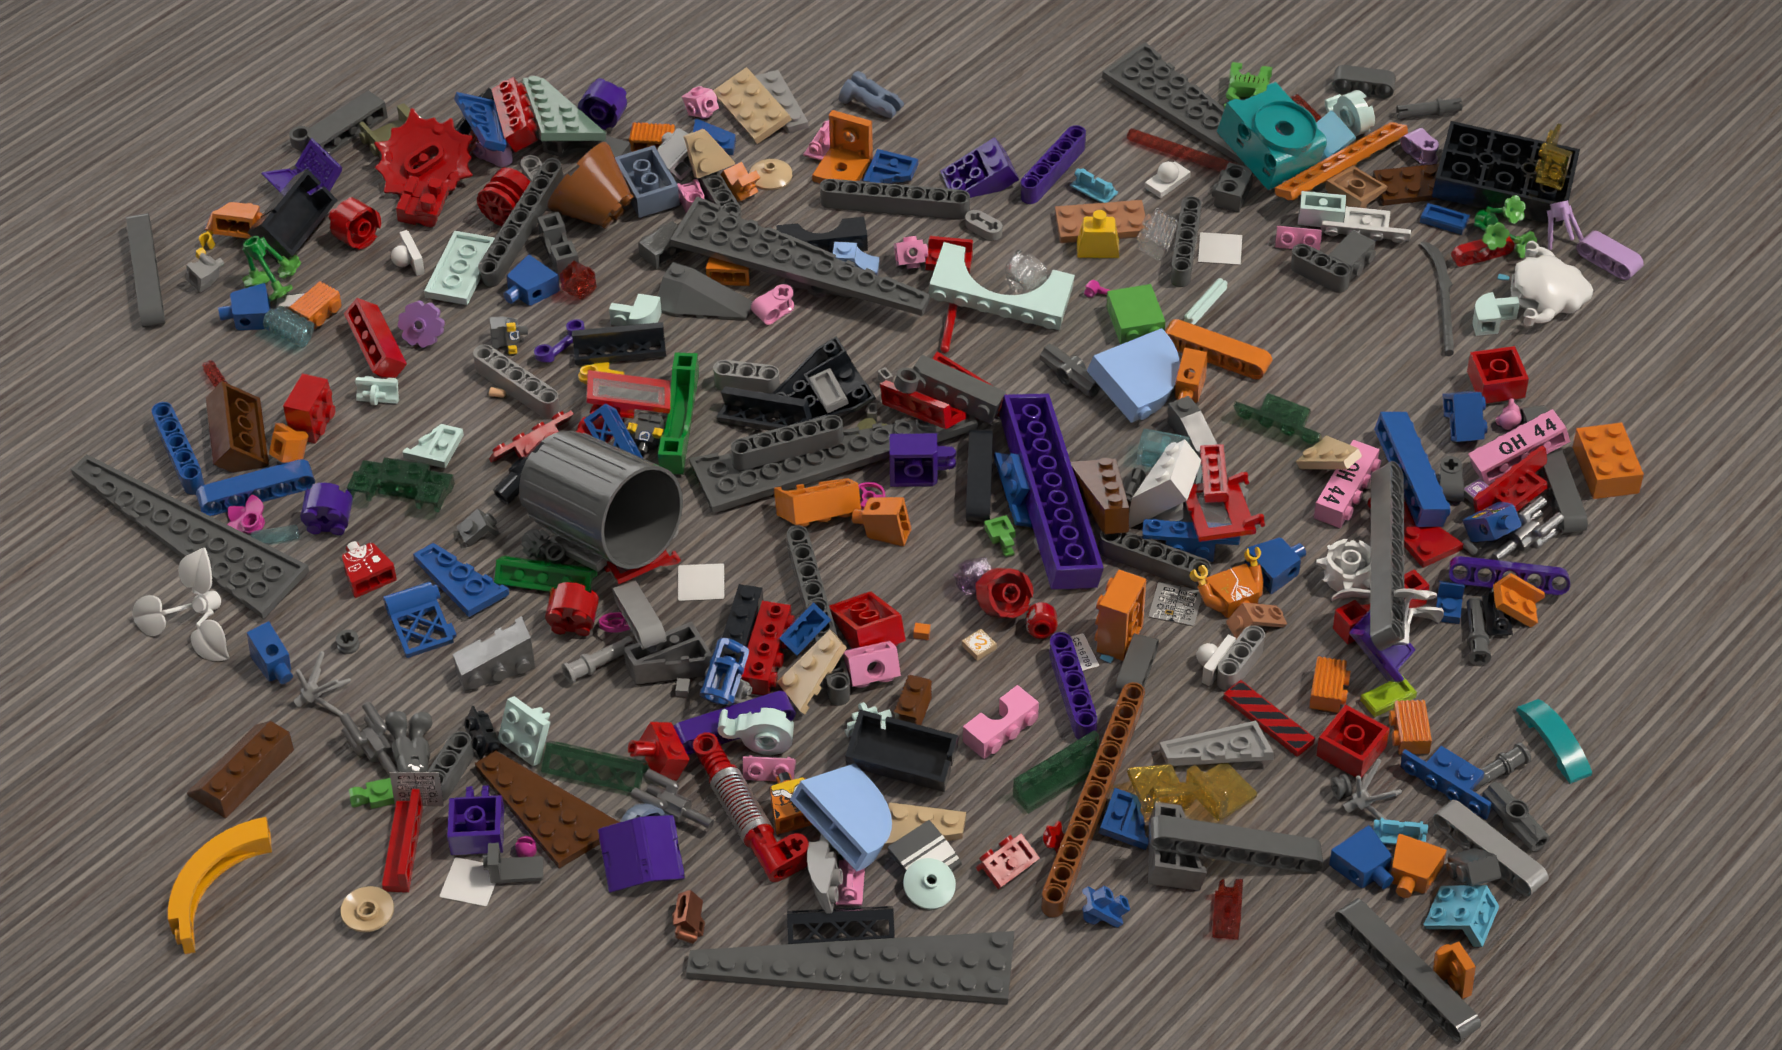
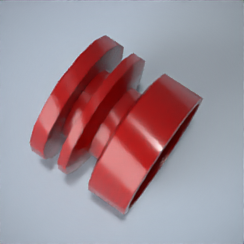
(502, 194)

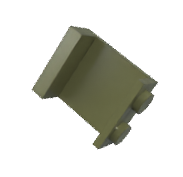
(383, 133)

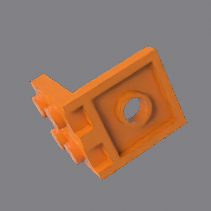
(846, 151)

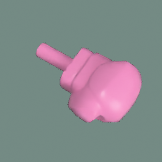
(1510, 416)

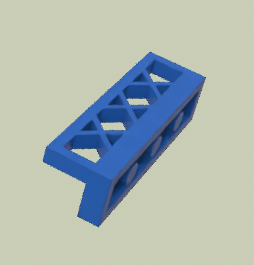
(617, 429)

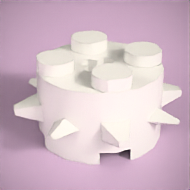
(1347, 565)

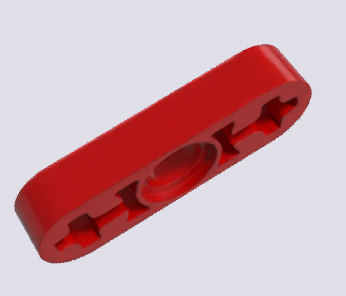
(1469, 252)

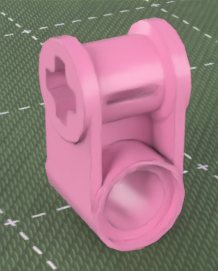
(689, 192)
(772, 306)

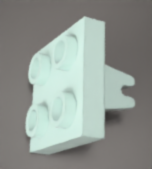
(524, 730)

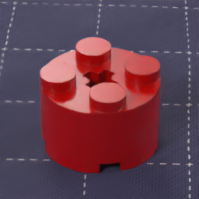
(354, 223)
(1004, 592)
(571, 609)

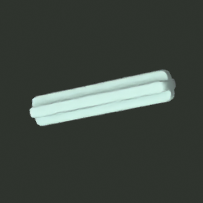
(1206, 301)

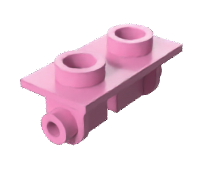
(820, 143)
(1290, 236)
(766, 768)
(852, 886)

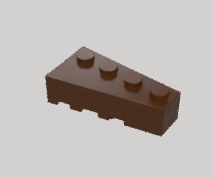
(1103, 493)

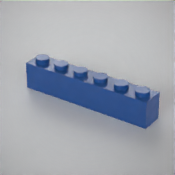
(1421, 486)

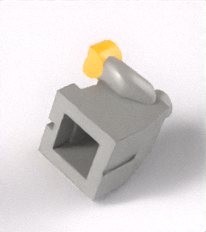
(204, 272)

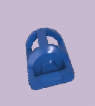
(728, 666)

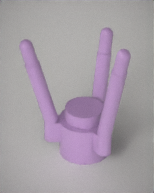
(1562, 211)

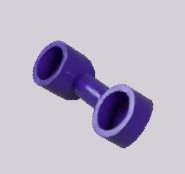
(546, 353)

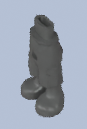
(413, 754)

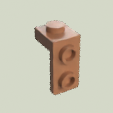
(1255, 614)

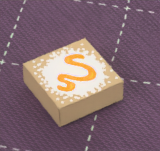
(979, 644)

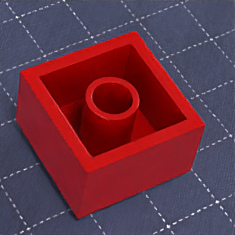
(1498, 374)
(310, 406)
(1352, 741)

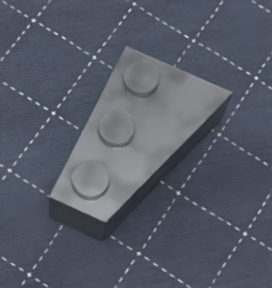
(1173, 868)

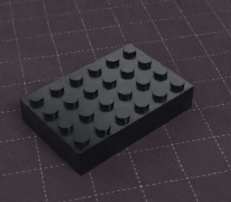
(1489, 166)

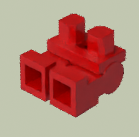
(422, 201)

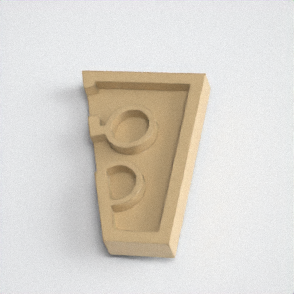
(1329, 455)

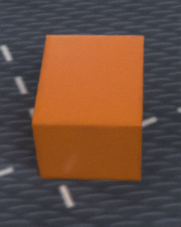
(922, 631)

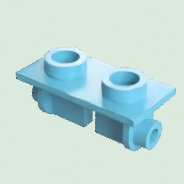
(1094, 188)
(1389, 830)

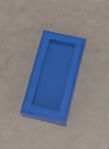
(1444, 218)

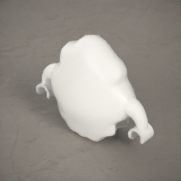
(1547, 286)

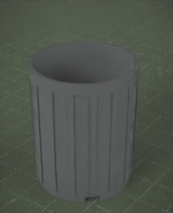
(601, 498)

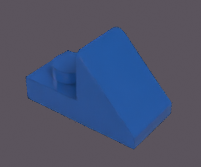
(1450, 600)

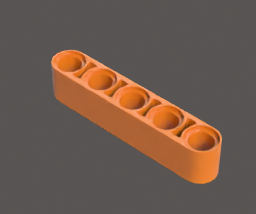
(1220, 349)

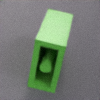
(1134, 312)

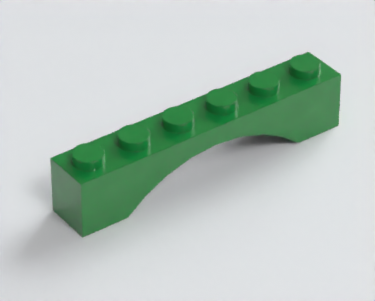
(682, 398)

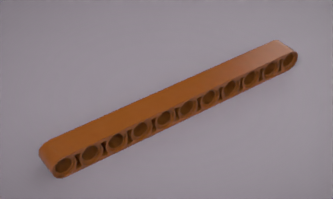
(1122, 726)

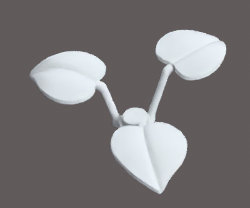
(1433, 613)
(209, 638)

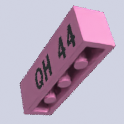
(1507, 450)
(1347, 487)

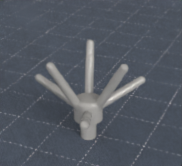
(311, 690)
(1363, 799)

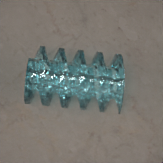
(289, 326)

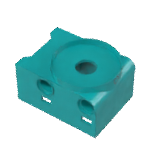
(1264, 147)

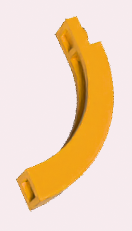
(205, 866)

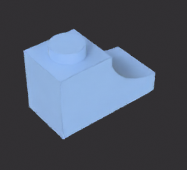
(849, 251)

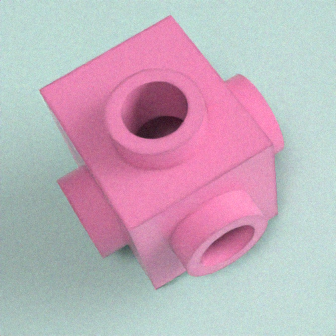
(700, 102)
(902, 252)

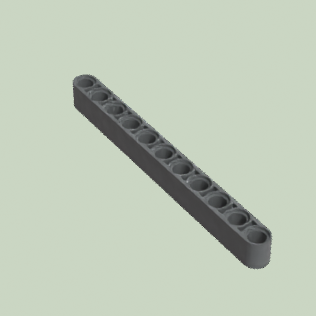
(1387, 556)

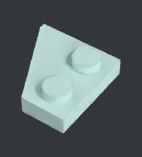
(436, 447)

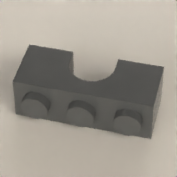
(554, 238)

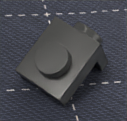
(476, 526)

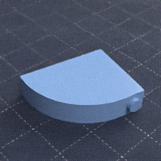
(1138, 374)
(847, 813)

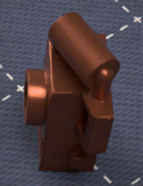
(688, 917)

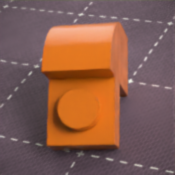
(740, 182)
(287, 443)

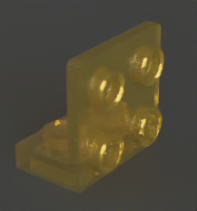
(1554, 161)
(1162, 785)
(1221, 789)

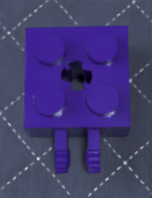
(917, 459)
(475, 822)

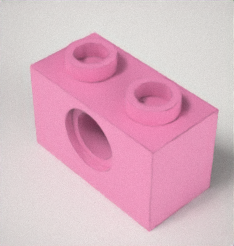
(859, 658)

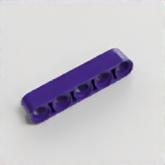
(1053, 164)
(1498, 568)
(1072, 685)
(691, 728)

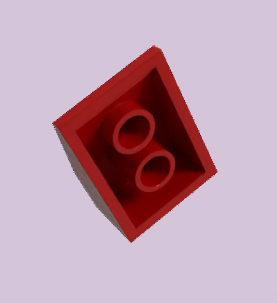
(868, 621)

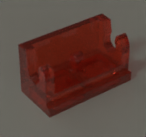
(1227, 910)

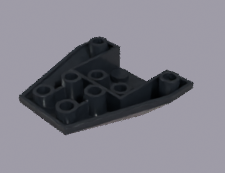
(827, 356)

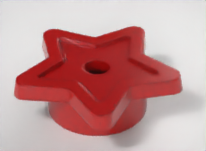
(1053, 836)

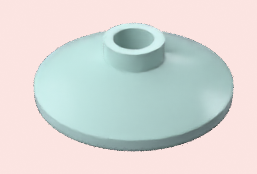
(925, 894)

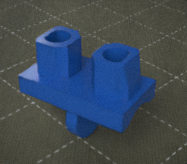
(1103, 906)

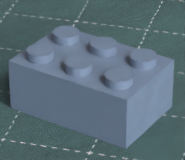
(648, 181)

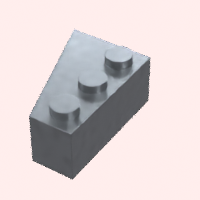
(679, 657)
(496, 658)

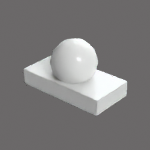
(1167, 178)
(407, 254)
(1210, 656)

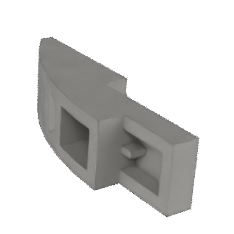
(824, 872)

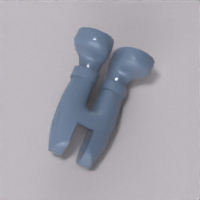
(871, 95)

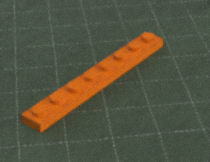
(1341, 160)

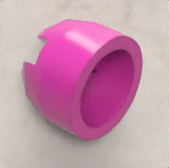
(525, 847)

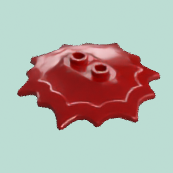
(414, 147)

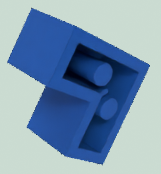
(1465, 415)

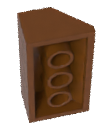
(236, 429)
(243, 768)

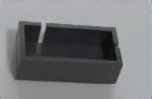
(293, 214)
(902, 750)

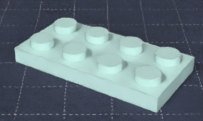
(458, 269)

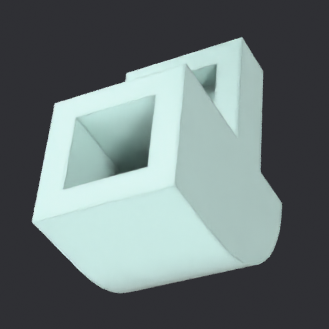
(645, 310)
(1491, 312)

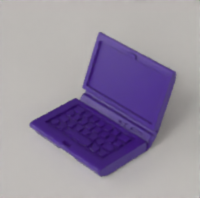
(316, 161)
(1386, 661)
(641, 852)

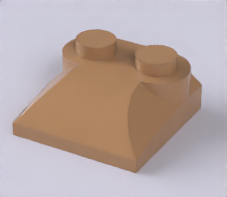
(1357, 187)

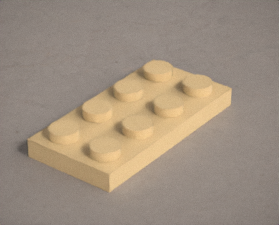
(752, 105)

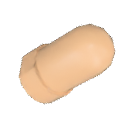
(494, 392)

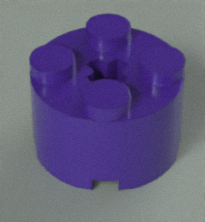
(603, 103)
(326, 509)

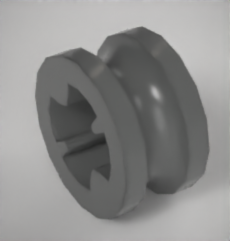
(352, 646)
(1341, 786)

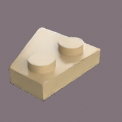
(705, 154)

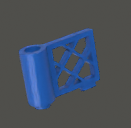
(414, 602)

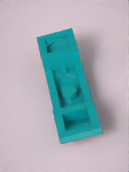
(1558, 737)

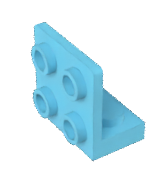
(1336, 133)
(1464, 909)

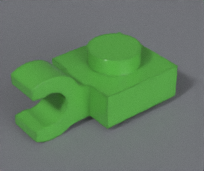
(1001, 531)
(377, 793)

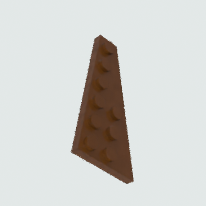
(552, 816)

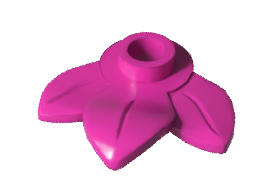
(244, 516)

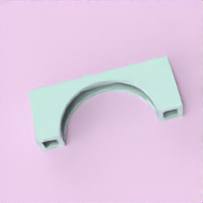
(1040, 307)

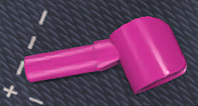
(1094, 287)

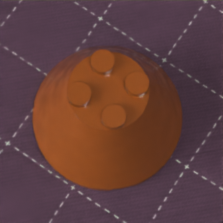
(594, 190)

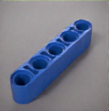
(177, 447)
(264, 483)

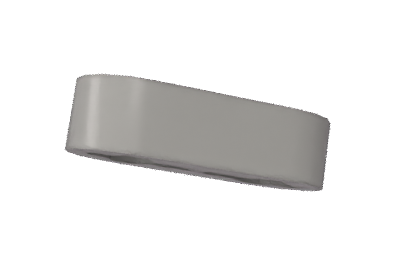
(983, 225)

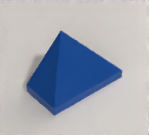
(805, 628)

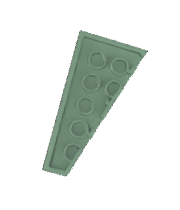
(558, 117)

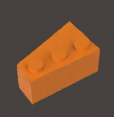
(818, 502)

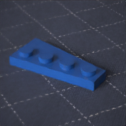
(483, 119)
(458, 580)

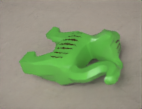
(1247, 85)

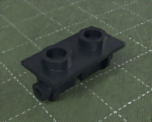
(1496, 621)
(478, 725)

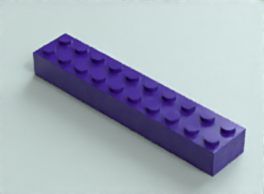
(1054, 495)

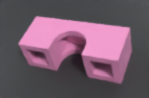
(988, 735)

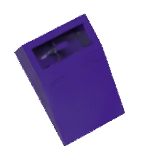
(981, 170)

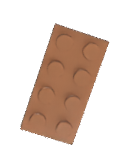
(1127, 215)

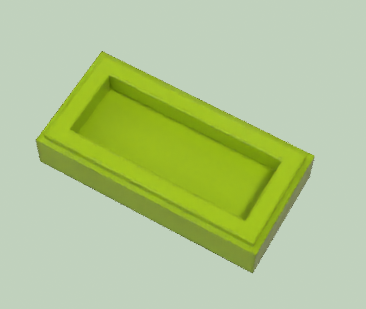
(1383, 697)

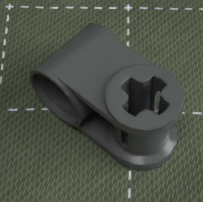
(1451, 479)

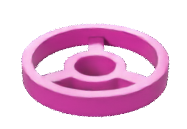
(865, 493)
(614, 625)

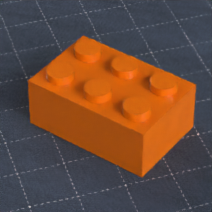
(1607, 460)
(1120, 614)

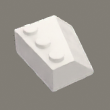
(1166, 484)

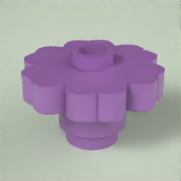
(421, 323)

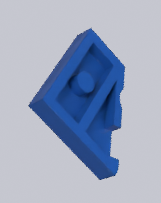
(722, 137)
(890, 168)
(1124, 820)

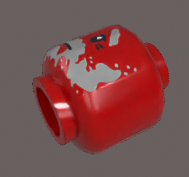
(1041, 620)

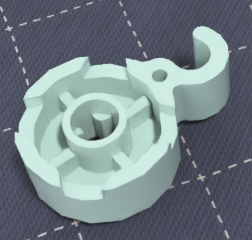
(1352, 111)
(761, 732)

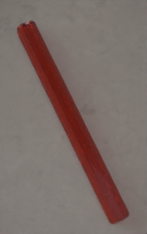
(1177, 150)

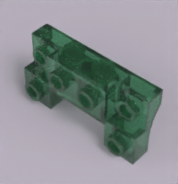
(402, 480)

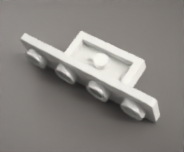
(1367, 222)

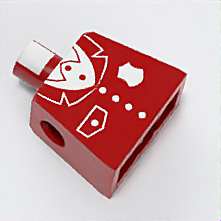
(367, 568)

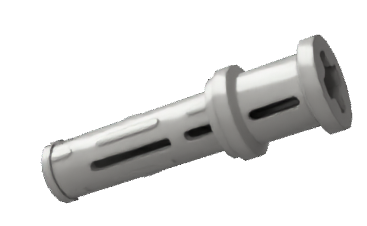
(588, 663)

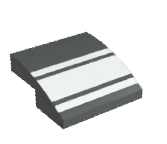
(923, 843)

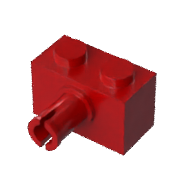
(661, 749)

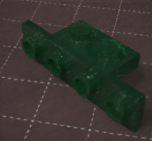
(1281, 414)

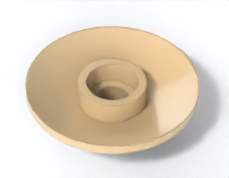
(773, 174)
(364, 901)

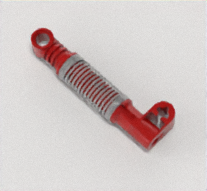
(750, 824)

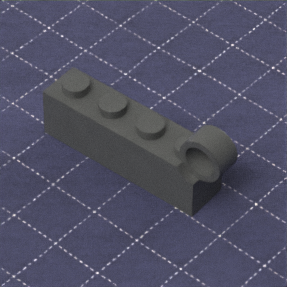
(342, 125)
(951, 388)

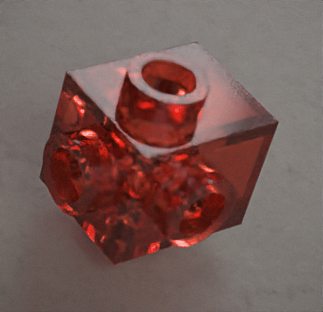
(578, 280)

